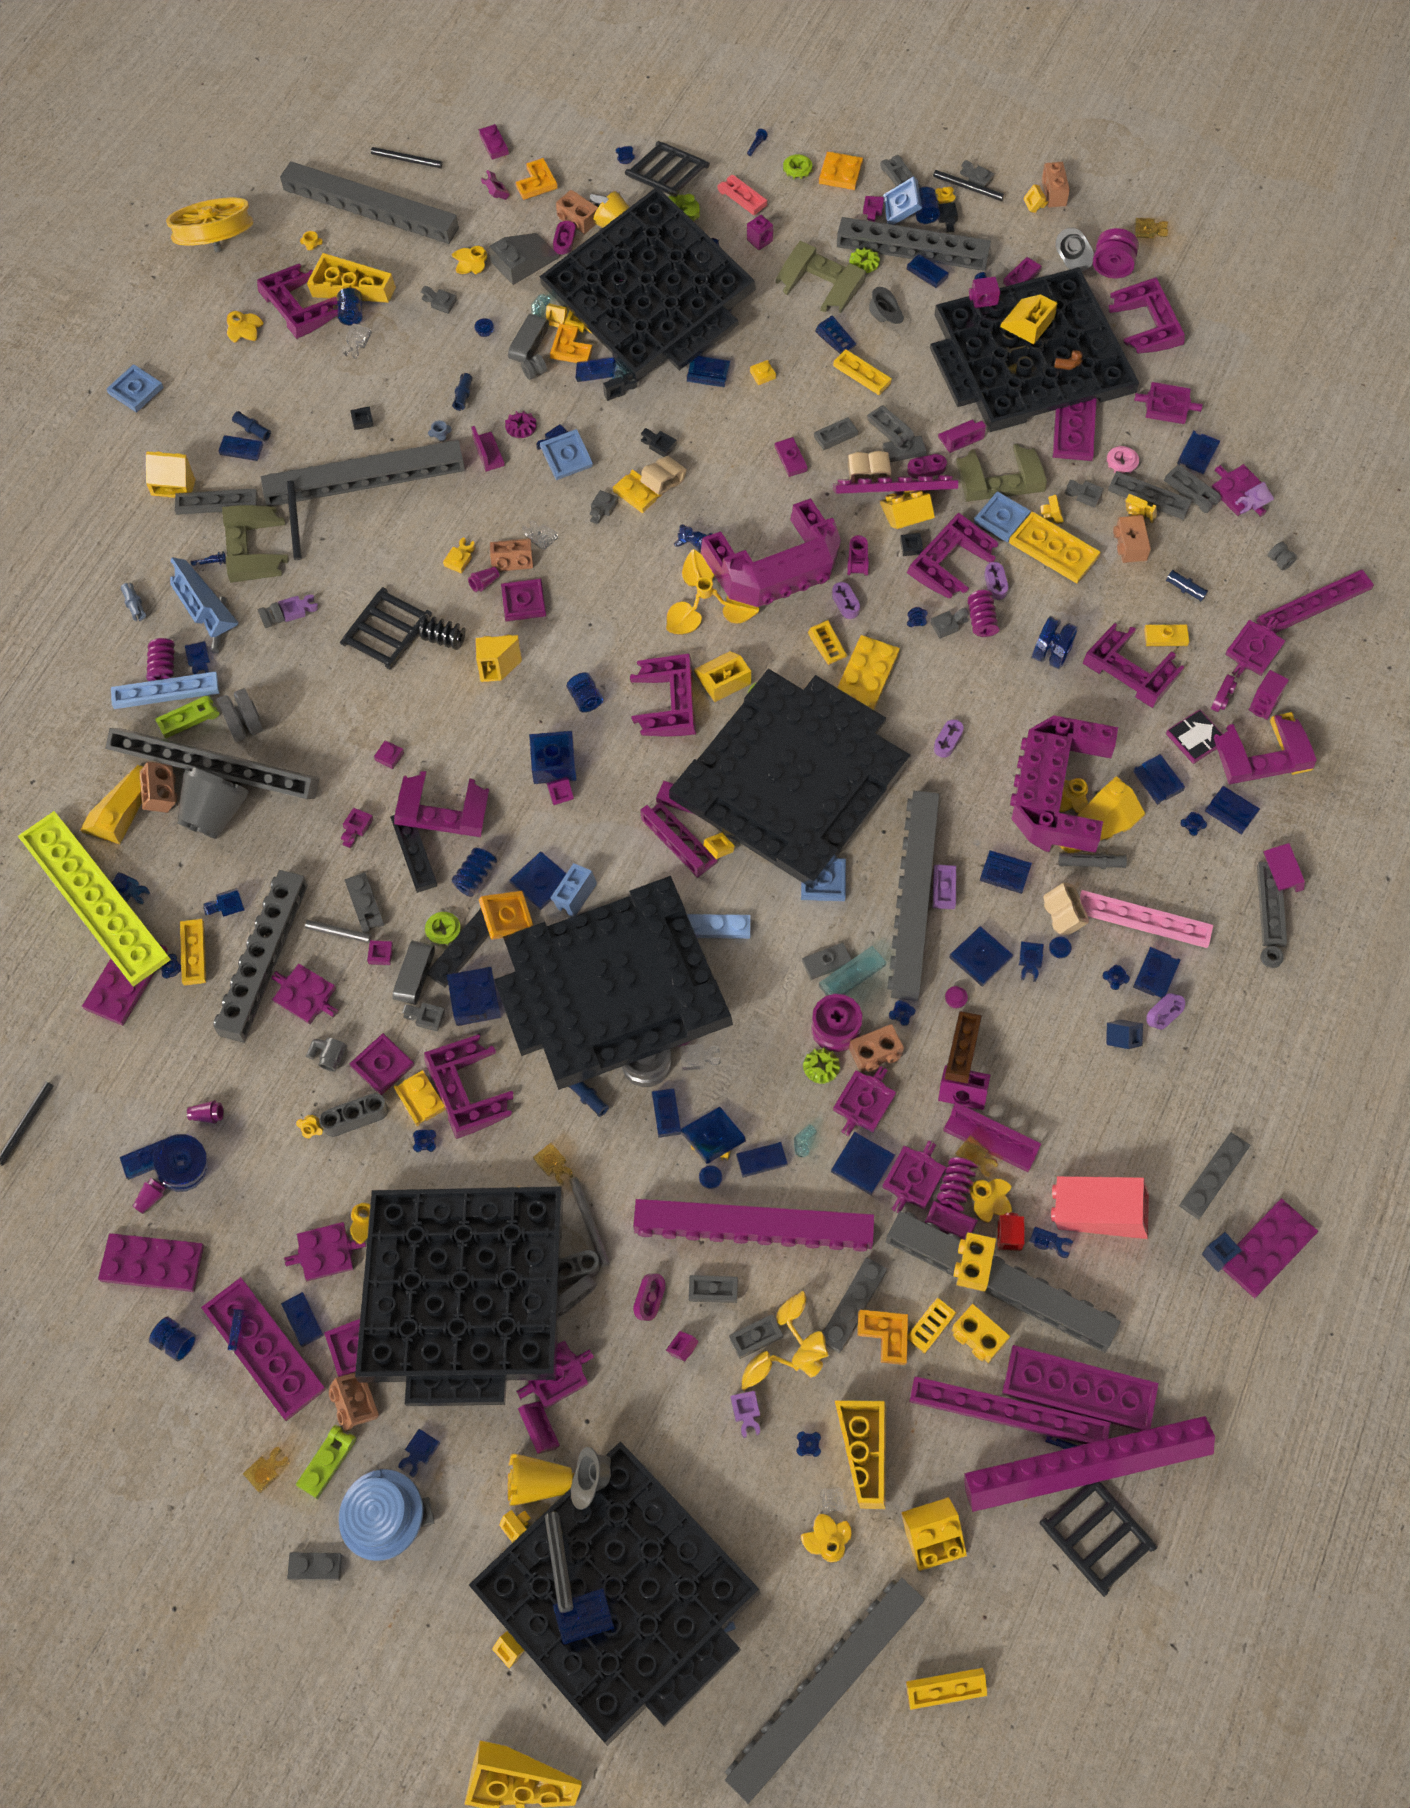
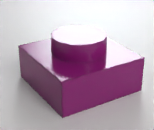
(388, 754)
(560, 791)
(380, 952)
(682, 1346)

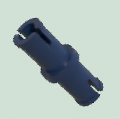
(462, 391)
(251, 426)
(1186, 585)
(590, 1097)

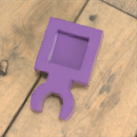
(1255, 498)
(294, 608)
(745, 1409)

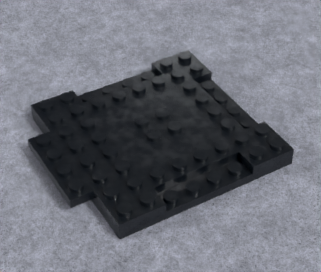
(671, 289)
(1018, 378)
(793, 774)
(611, 985)
(460, 1292)
(665, 1593)

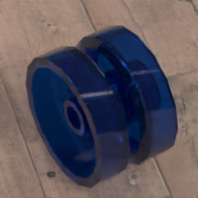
(1057, 643)
(176, 1149)

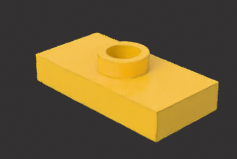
(1166, 635)

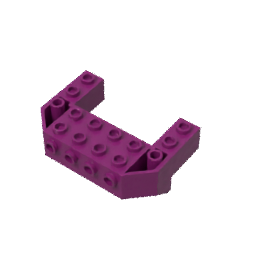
(781, 573)
(1043, 779)

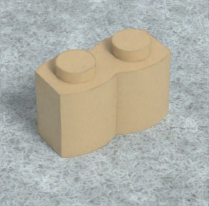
(869, 465)
(663, 475)
(1065, 909)

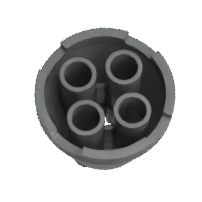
(208, 802)

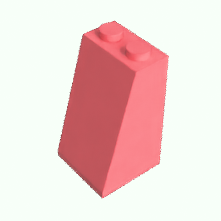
(1102, 1205)

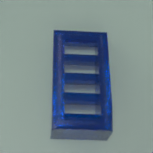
(836, 328)

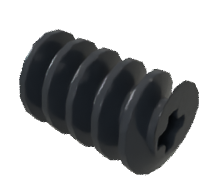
(440, 633)

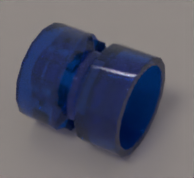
(930, 209)
(349, 306)
(584, 692)
(173, 1339)

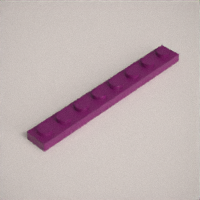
(1008, 1411)

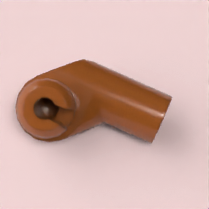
(1070, 363)

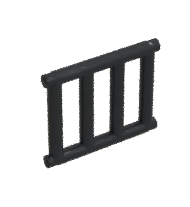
(672, 153)
(371, 609)
(1085, 1565)

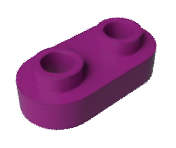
(564, 237)
(927, 465)
(1221, 699)
(649, 1298)

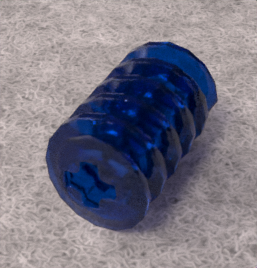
(472, 869)

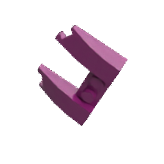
(1150, 294)
(300, 321)
(960, 532)
(679, 673)
(1149, 687)
(1295, 757)
(413, 814)
(443, 1068)

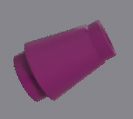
(482, 579)
(206, 1112)
(148, 1195)

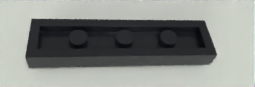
(415, 857)
(460, 949)

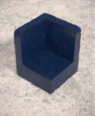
(1124, 1034)
(1221, 1251)

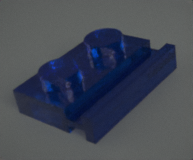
(708, 371)
(1198, 452)
(1159, 779)
(1232, 810)
(1005, 872)
(1156, 973)
(587, 1618)

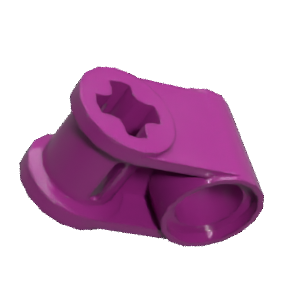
(858, 558)

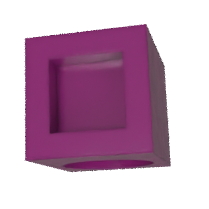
(759, 232)
(984, 292)

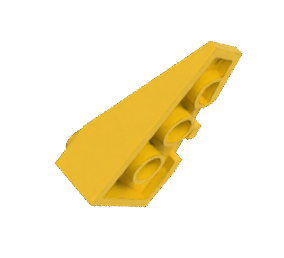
(1114, 806)
(116, 811)
(513, 1778)

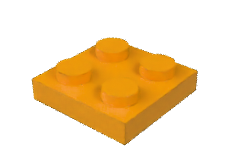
(840, 170)
(505, 913)

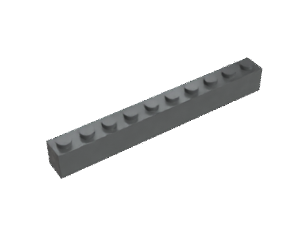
(369, 202)
(364, 473)
(213, 762)
(915, 896)
(1007, 1283)
(824, 1690)

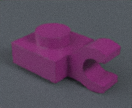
(495, 187)
(873, 207)
(355, 823)

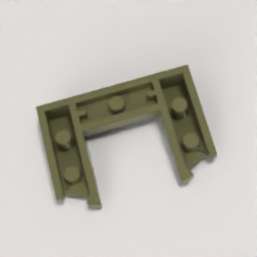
(845, 279)
(976, 487)
(239, 563)

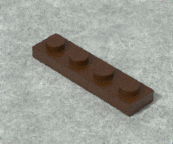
(963, 1047)

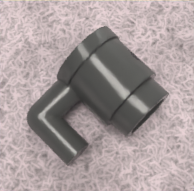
(331, 1052)

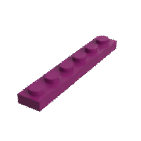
(1318, 601)

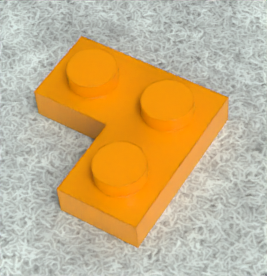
(539, 182)
(566, 348)
(891, 1329)

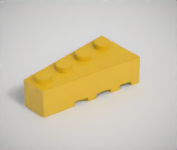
(337, 273)
(865, 1444)

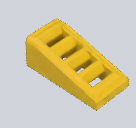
(817, 640)
(945, 1310)

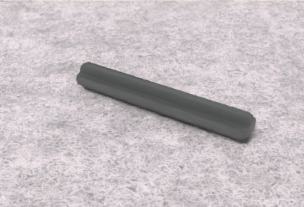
(559, 1562)

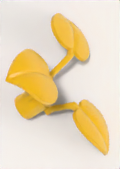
(683, 618)
(807, 1356)

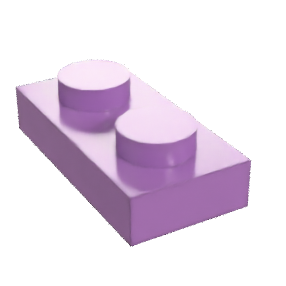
(944, 887)

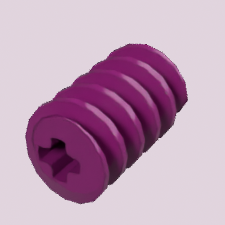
(983, 613)
(160, 659)
(955, 1182)

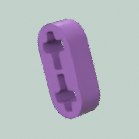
(992, 581)
(842, 602)
(952, 740)
(1165, 1011)

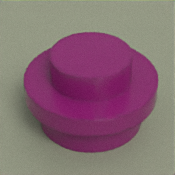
(956, 997)

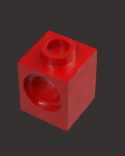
(1010, 1232)

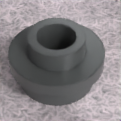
(1272, 951)

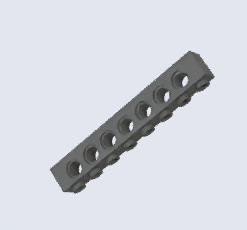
(910, 242)
(238, 1027)

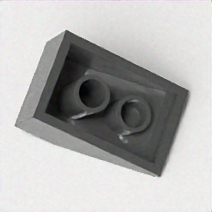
(521, 256)

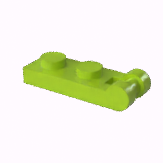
(187, 716)
(325, 1462)

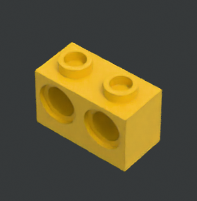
(979, 1262)
(984, 1330)

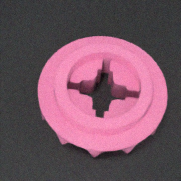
(1130, 458)

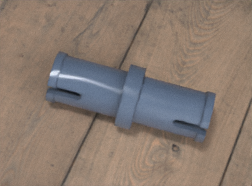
(133, 601)

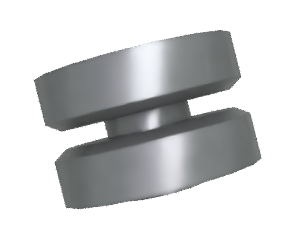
(240, 715)
(649, 1070)

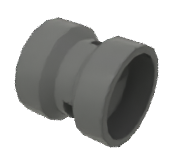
(534, 366)
(1282, 556)
(266, 616)

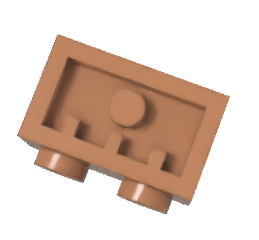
(511, 555)
(352, 1401)

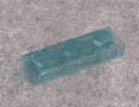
(853, 973)

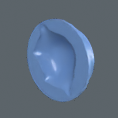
(380, 1515)

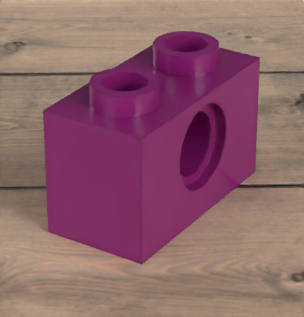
(1268, 694)
(969, 1095)

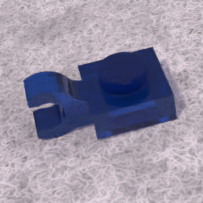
(227, 902)
(1047, 1240)

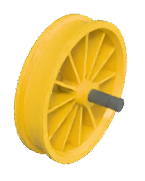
(209, 221)

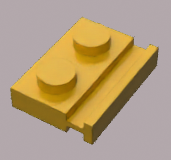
(635, 492)
(1137, 507)
(419, 1098)

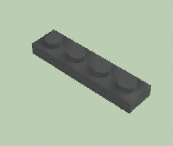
(213, 500)
(1164, 500)
(1271, 908)
(1214, 1175)
(855, 1299)

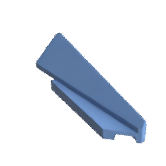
(200, 599)

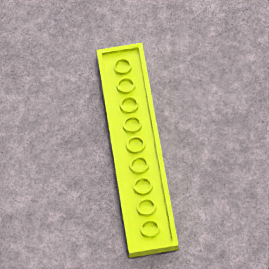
(94, 898)

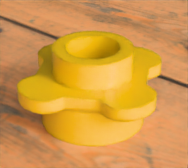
(945, 195)
(310, 240)
(310, 1126)

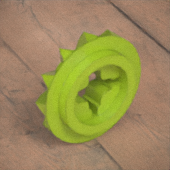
(797, 161)
(868, 265)
(433, 925)
(816, 1074)

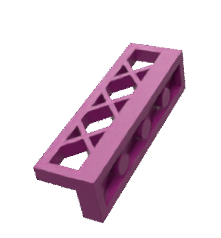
(674, 842)
(997, 1138)

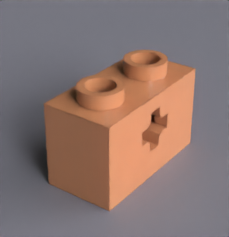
(1132, 539)

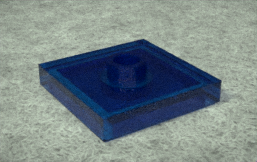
(538, 879)
(981, 956)
(713, 1135)
(862, 1163)

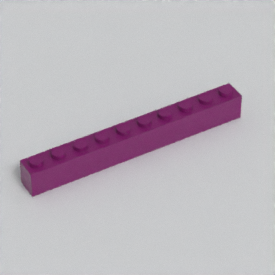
(753, 1224)
(1089, 1463)

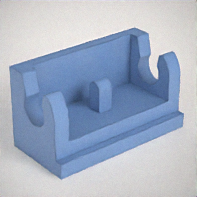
(574, 889)

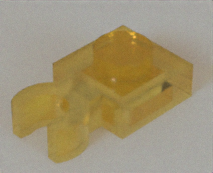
(1148, 228)
(975, 1152)
(551, 1162)
(263, 1472)

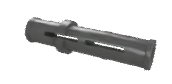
(1093, 860)

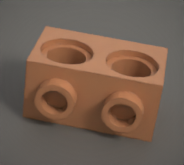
(1055, 184)
(577, 210)
(157, 787)
(873, 1043)

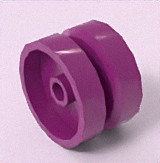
(1115, 253)
(836, 1022)

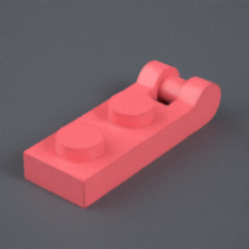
(742, 194)

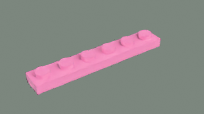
(1146, 919)

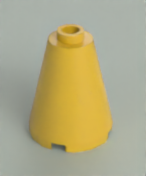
(610, 210)
(536, 1479)

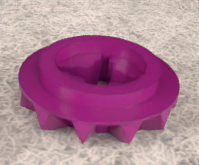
(525, 430)

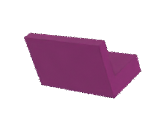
(962, 435)
(487, 450)
(1284, 868)

